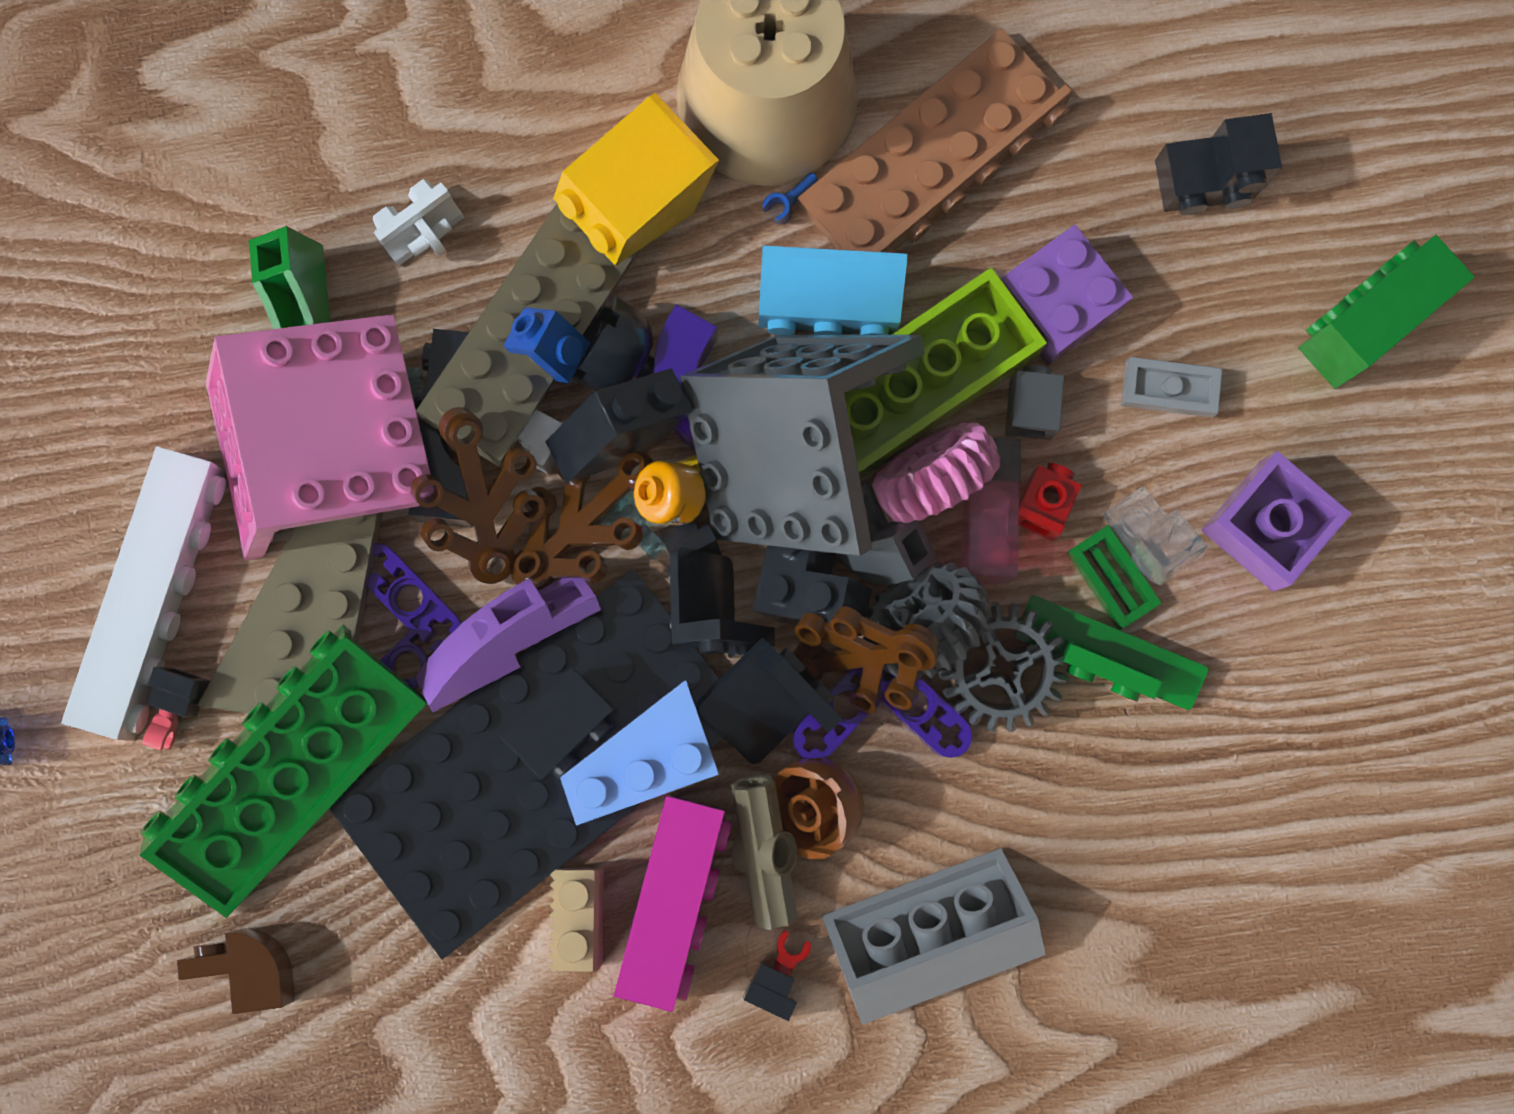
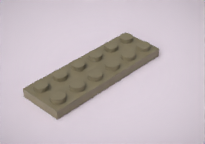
(505, 388)

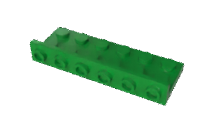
(280, 772)

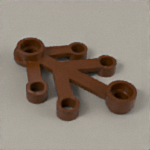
(481, 504)
(578, 529)
(911, 647)

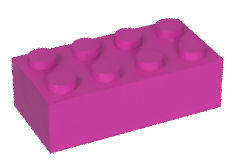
(669, 904)

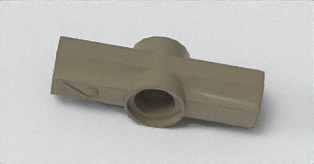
(764, 851)

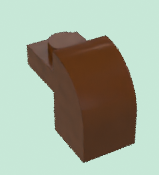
(256, 969)

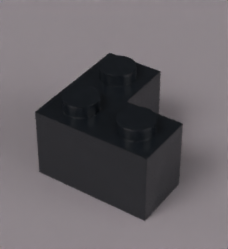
(1219, 169)
(802, 583)

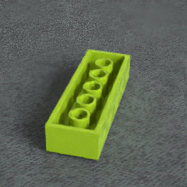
(969, 348)

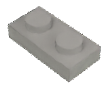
(1171, 387)

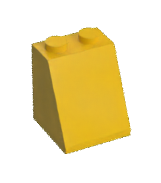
(636, 180)

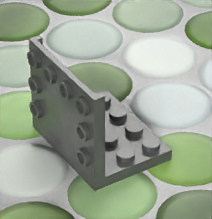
(780, 437)

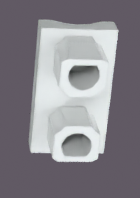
(419, 224)

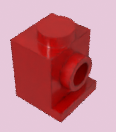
(1038, 514)

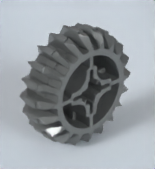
(942, 600)
(1024, 658)

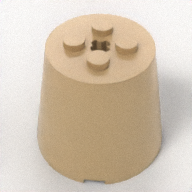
(765, 104)

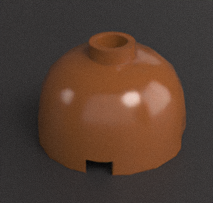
(819, 805)

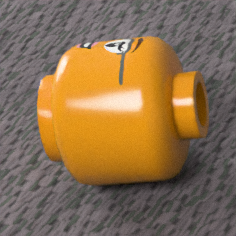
(672, 493)

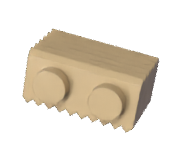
(577, 919)

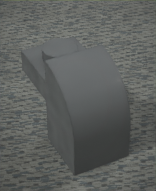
(897, 551)

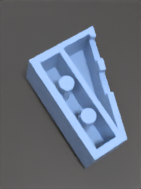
(643, 760)

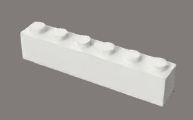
(145, 595)

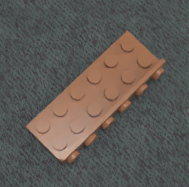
(936, 150)

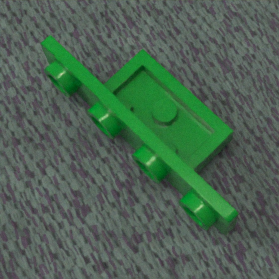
(1117, 656)

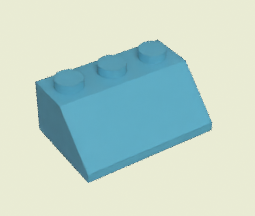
(831, 291)

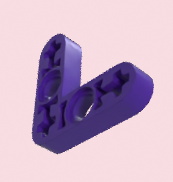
(417, 621)
(929, 738)

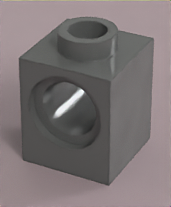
(1034, 403)

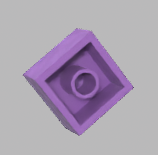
(1066, 292)
(1276, 522)

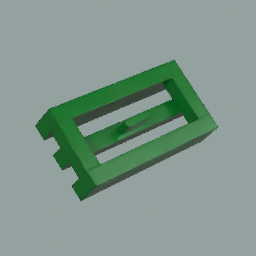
(1128, 567)

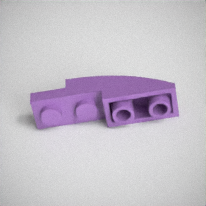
(487, 641)

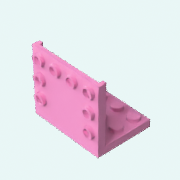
(314, 425)

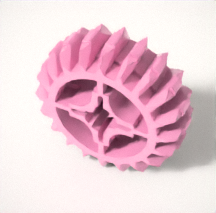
(936, 472)

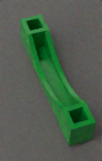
(290, 278)

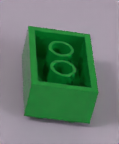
(1384, 309)

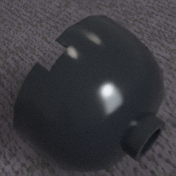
(618, 347)

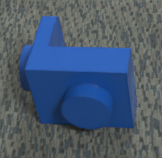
(548, 342)

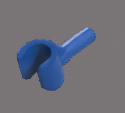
(788, 198)

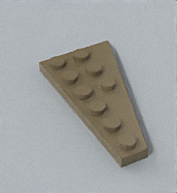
(310, 590)

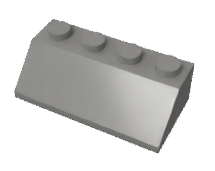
(934, 935)

